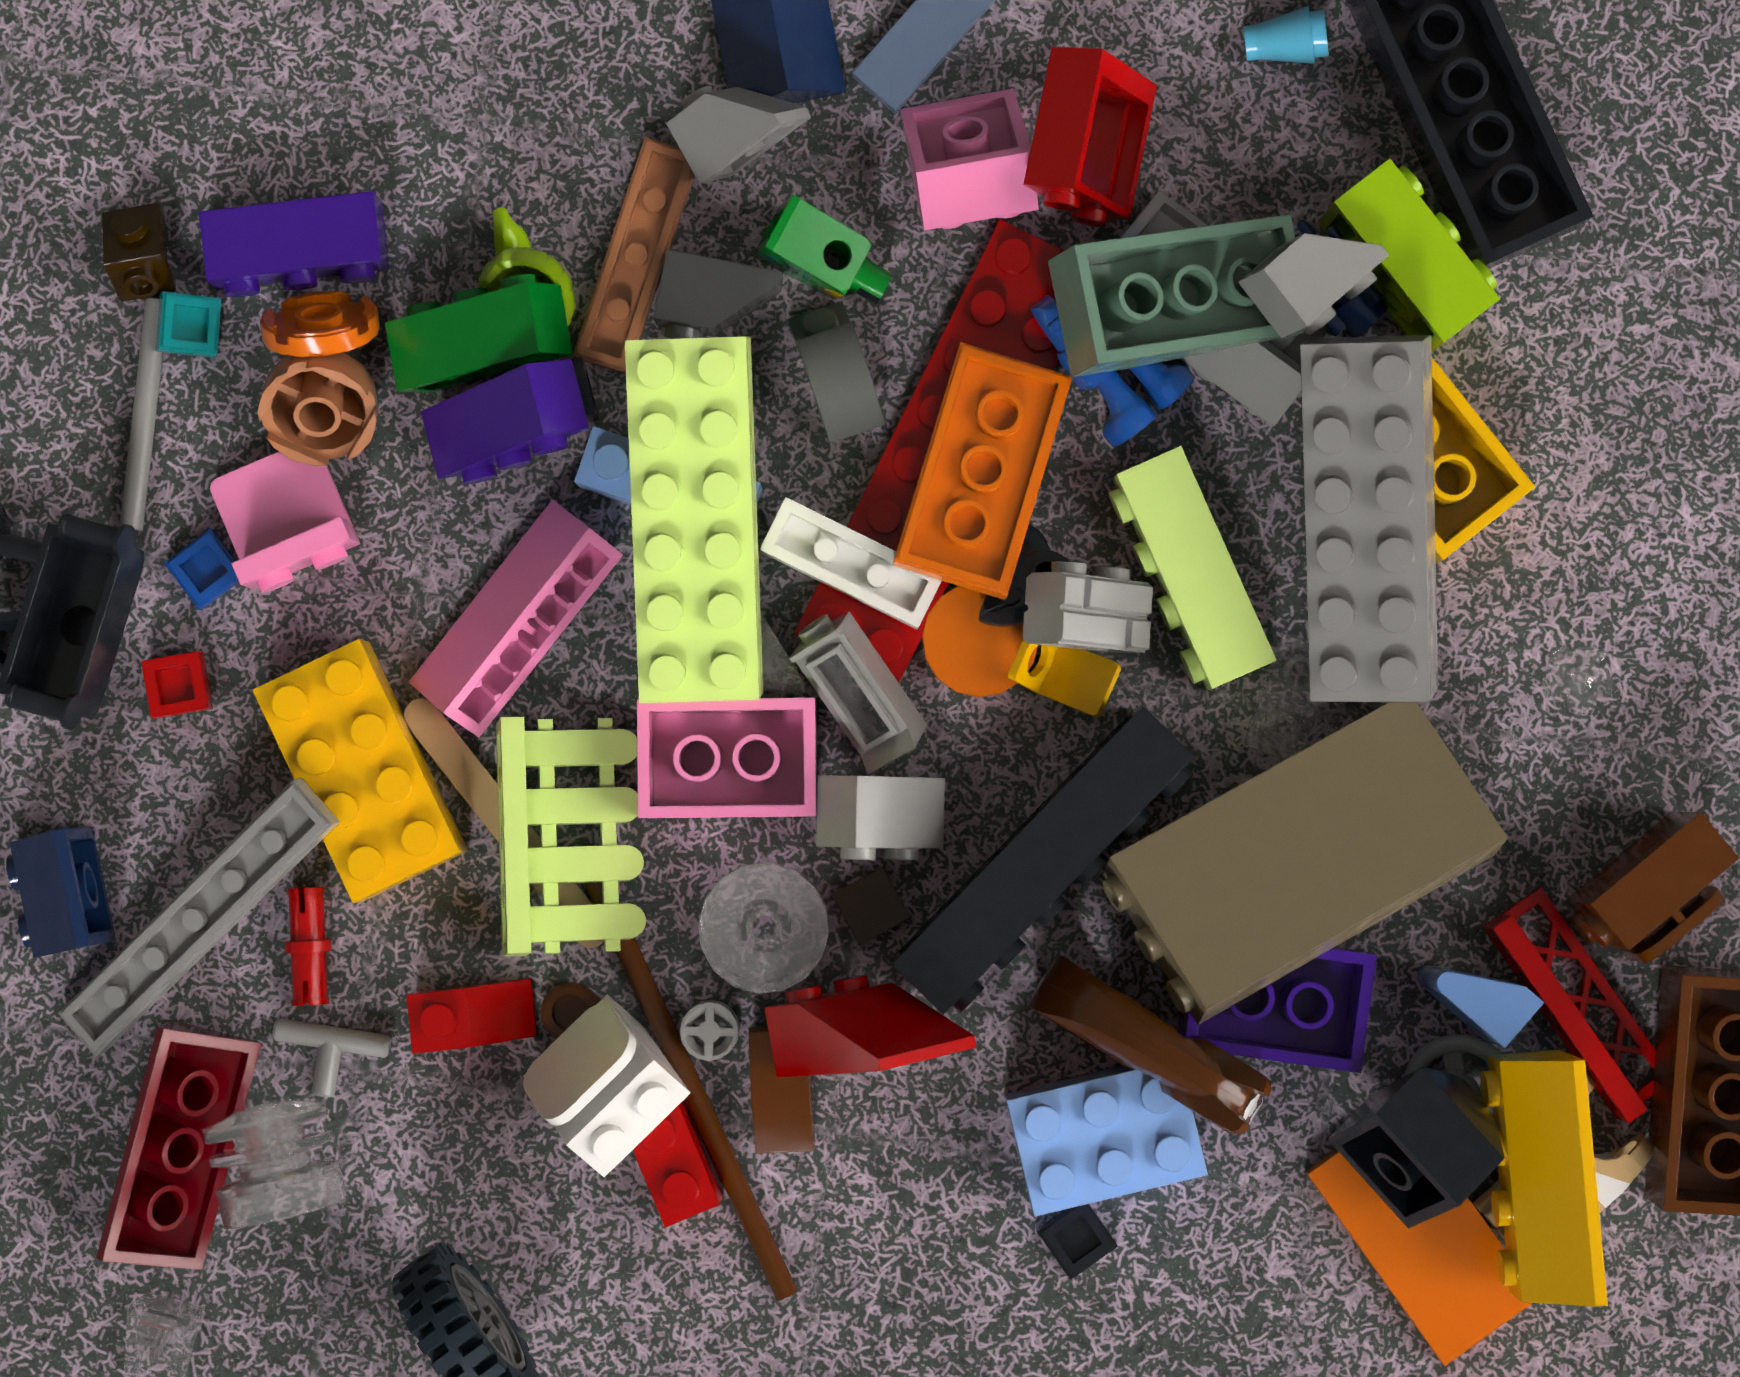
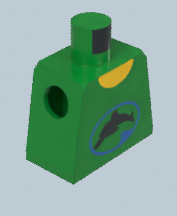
(796, 248)

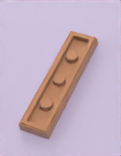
(635, 255)

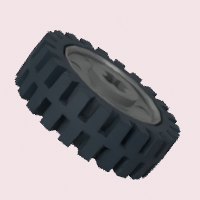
(459, 1318)

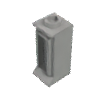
(858, 690)

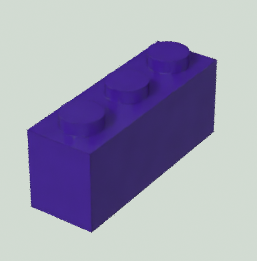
(294, 243)
(505, 421)

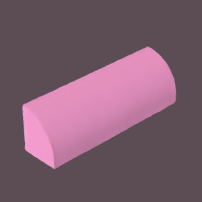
(515, 619)

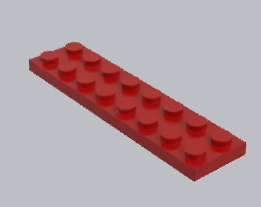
(991, 316)

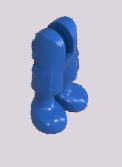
(1127, 410)

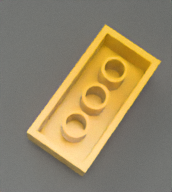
(363, 762)

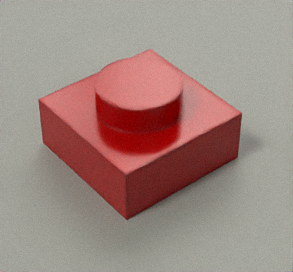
(177, 685)

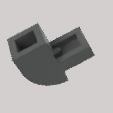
(836, 371)

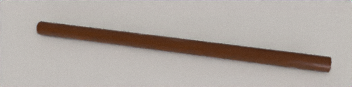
(703, 1113)

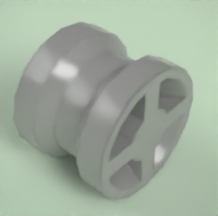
(706, 1038)

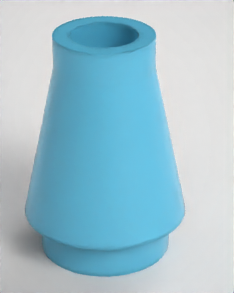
(1288, 38)

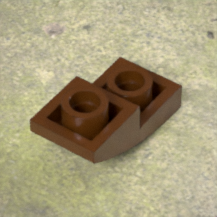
(779, 1105)

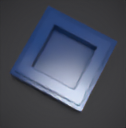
(204, 569)

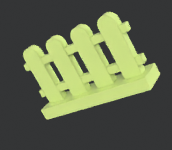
(563, 806)

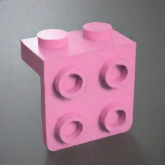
(282, 520)

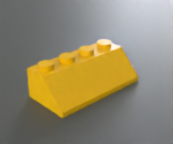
(1546, 1179)

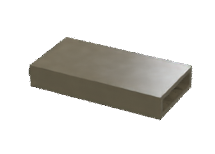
(1301, 858)

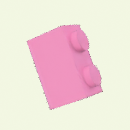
(968, 159)

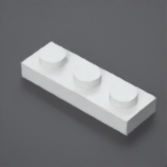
(848, 563)

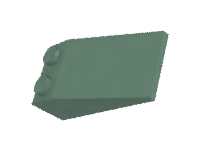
(1163, 294)

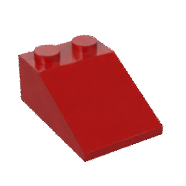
(857, 1030)

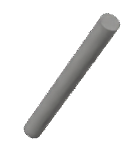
(142, 421)

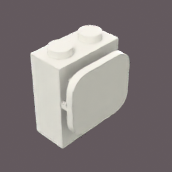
(604, 1085)

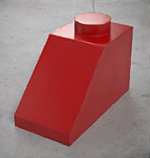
(471, 1015)

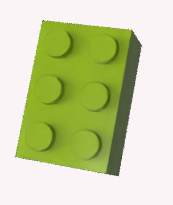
(1427, 275)

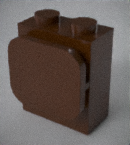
(1654, 888)

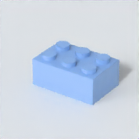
(1101, 1138)

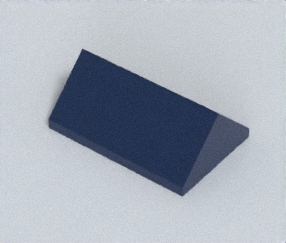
(779, 48)

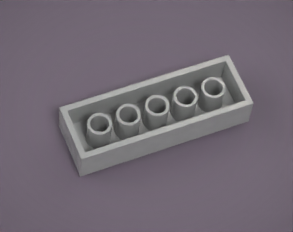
(1370, 518)

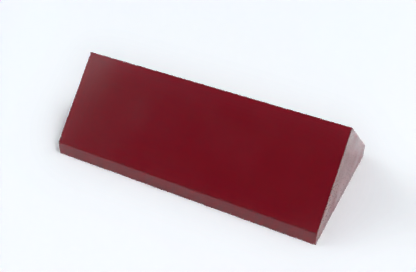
(165, 1181)

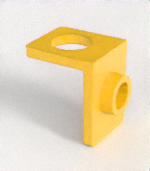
(1067, 676)

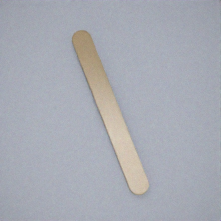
(473, 782)

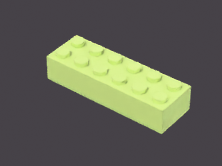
(694, 519)

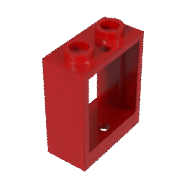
(1090, 135)

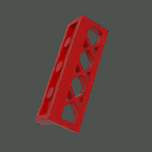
(1562, 1013)

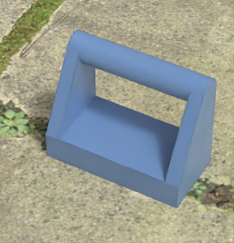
(1485, 1004)

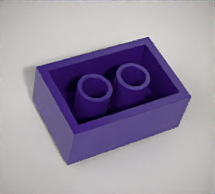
(1303, 1018)

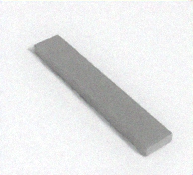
(199, 916)

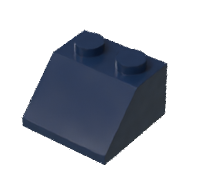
(60, 891)

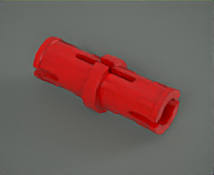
(308, 946)

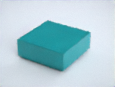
(188, 324)

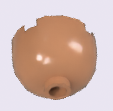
(319, 408)

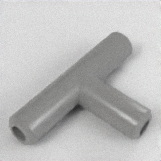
(330, 1044)

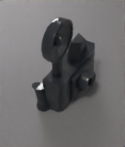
(71, 619)

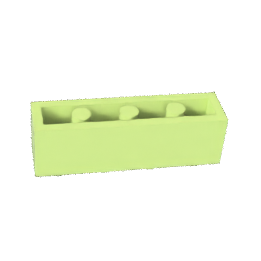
(1192, 568)

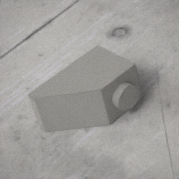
(731, 129)

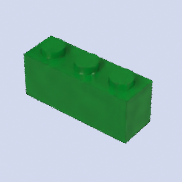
(478, 335)

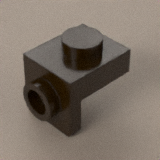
(137, 252)

